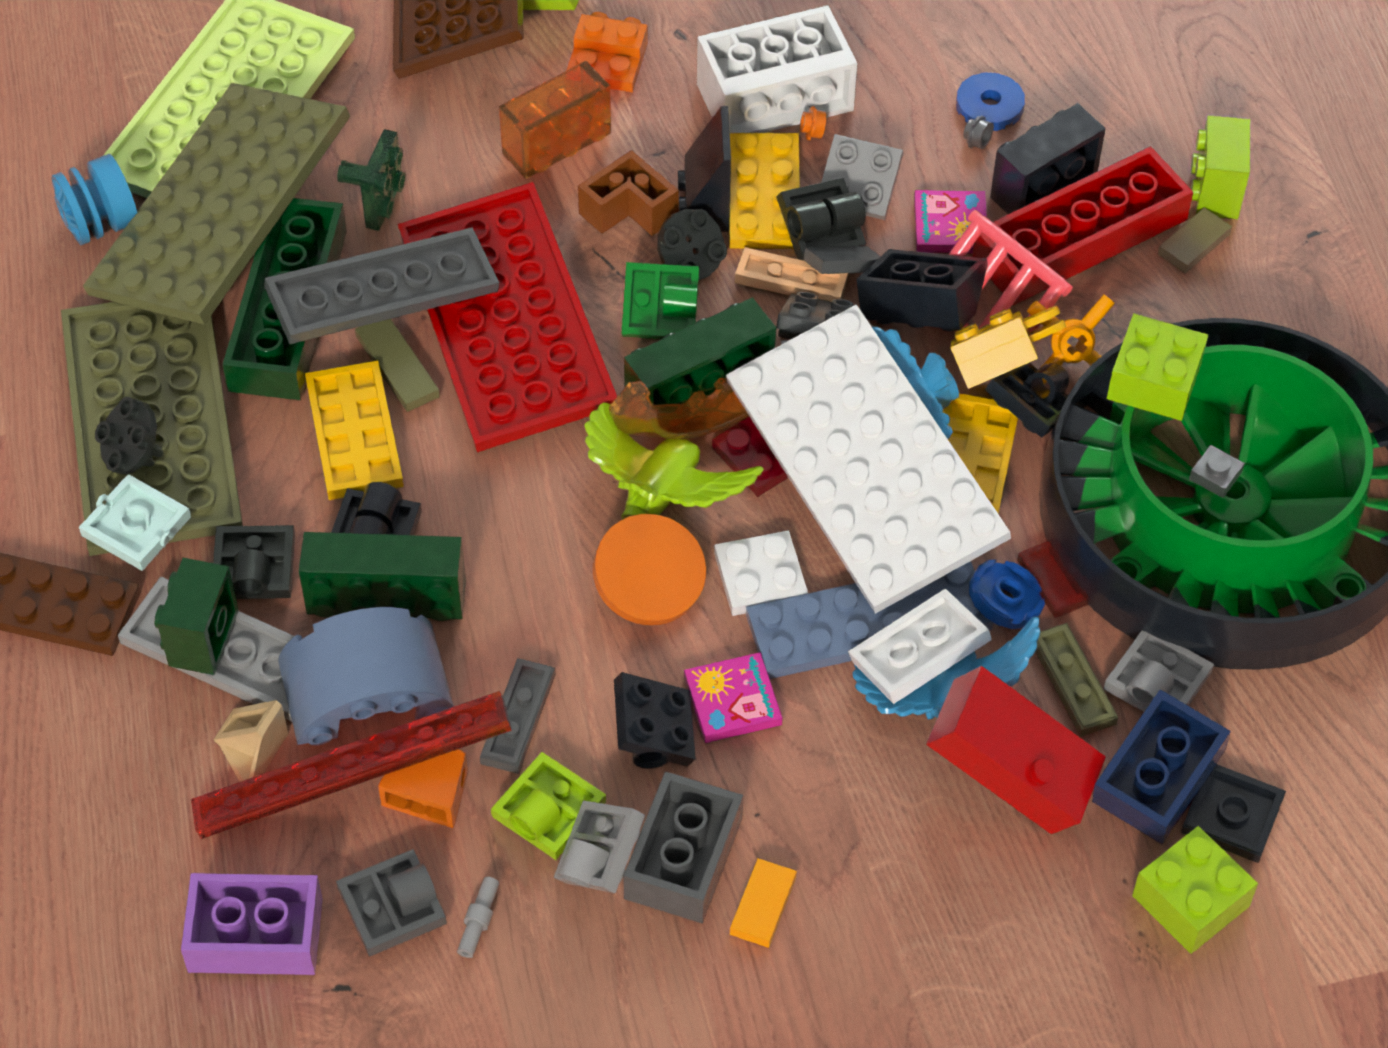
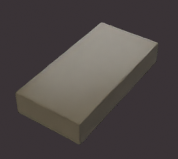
(1194, 240)

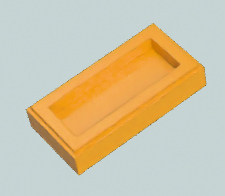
(763, 903)

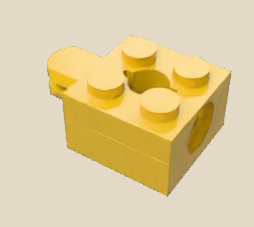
(1001, 344)

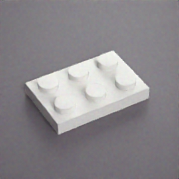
(919, 645)

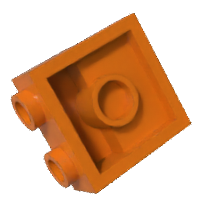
(611, 48)

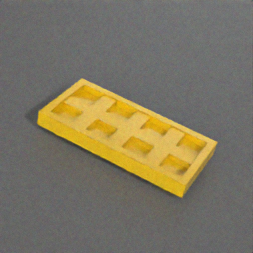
(759, 171)
(353, 428)
(983, 441)

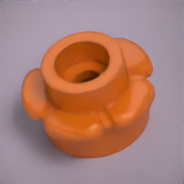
(813, 123)

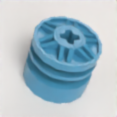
(94, 199)

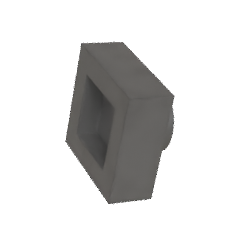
(1216, 471)

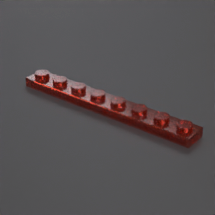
(350, 764)

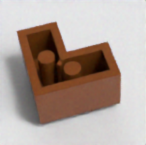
(625, 190)

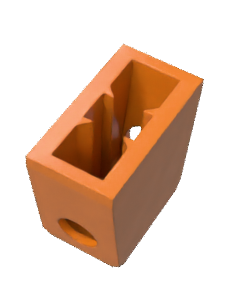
(428, 788)

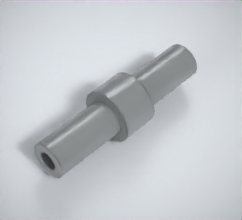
(478, 917)

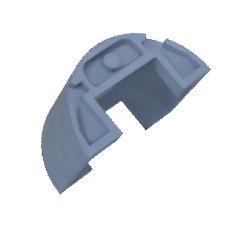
(362, 667)

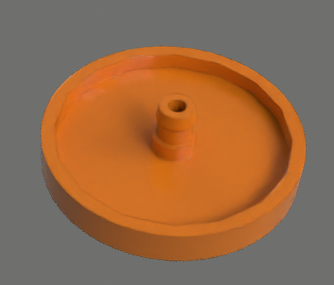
(649, 569)

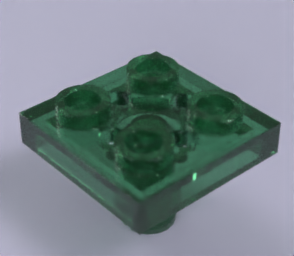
(378, 179)

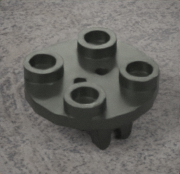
(703, 237)
(128, 437)

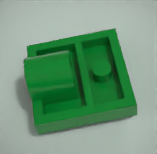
(659, 299)

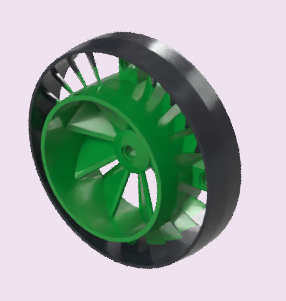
(1265, 543)

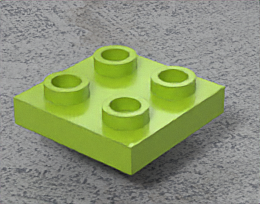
(545, 804)

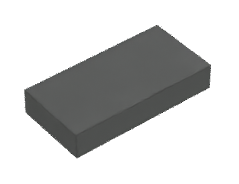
(840, 259)

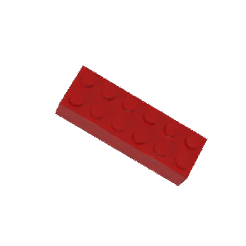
(1093, 219)

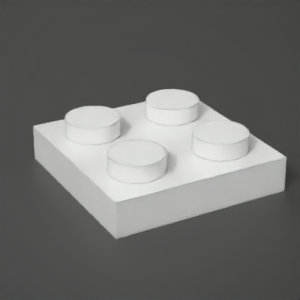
(759, 570)

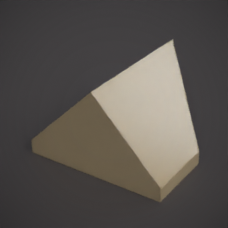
(252, 737)

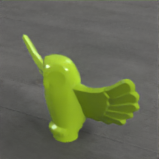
(658, 475)

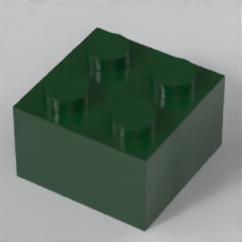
(197, 615)

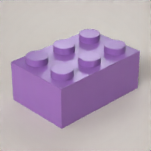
(252, 924)

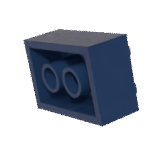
(1161, 766)

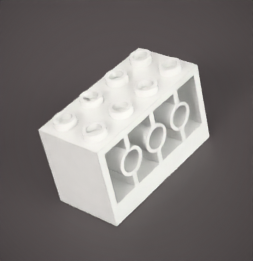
(777, 71)

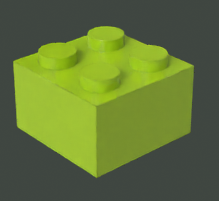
(1221, 166)
(1157, 366)
(1194, 889)

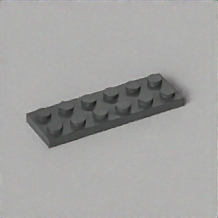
(381, 285)

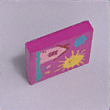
(943, 217)
(733, 697)

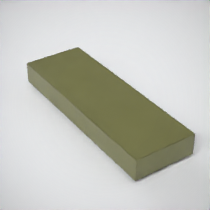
(397, 364)
(1074, 680)

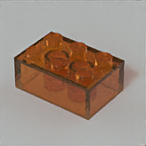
(555, 119)

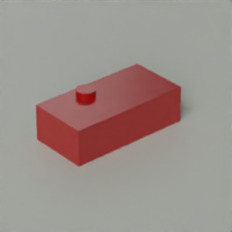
(1016, 750)

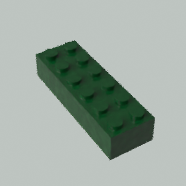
(258, 351)

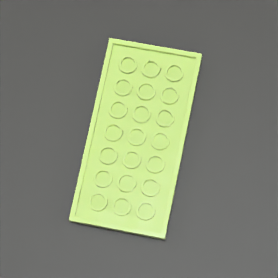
(242, 44)

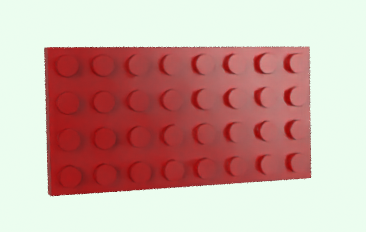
(524, 352)

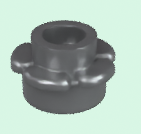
(978, 132)

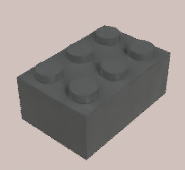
(683, 847)

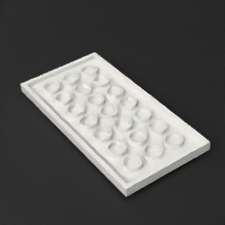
(867, 458)

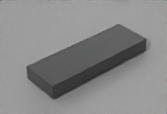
(524, 704)

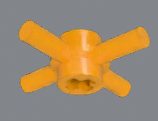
(1077, 328)

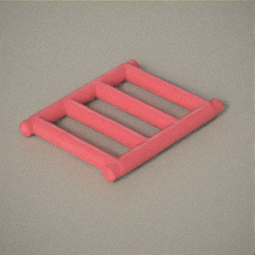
(1031, 265)

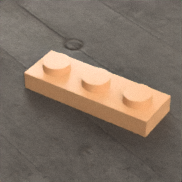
(787, 275)

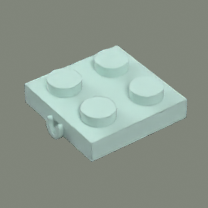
(134, 522)

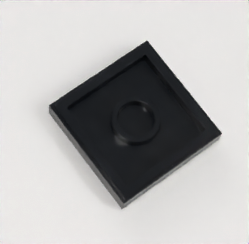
(1235, 812)

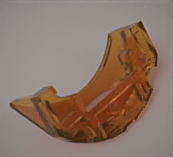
(697, 417)

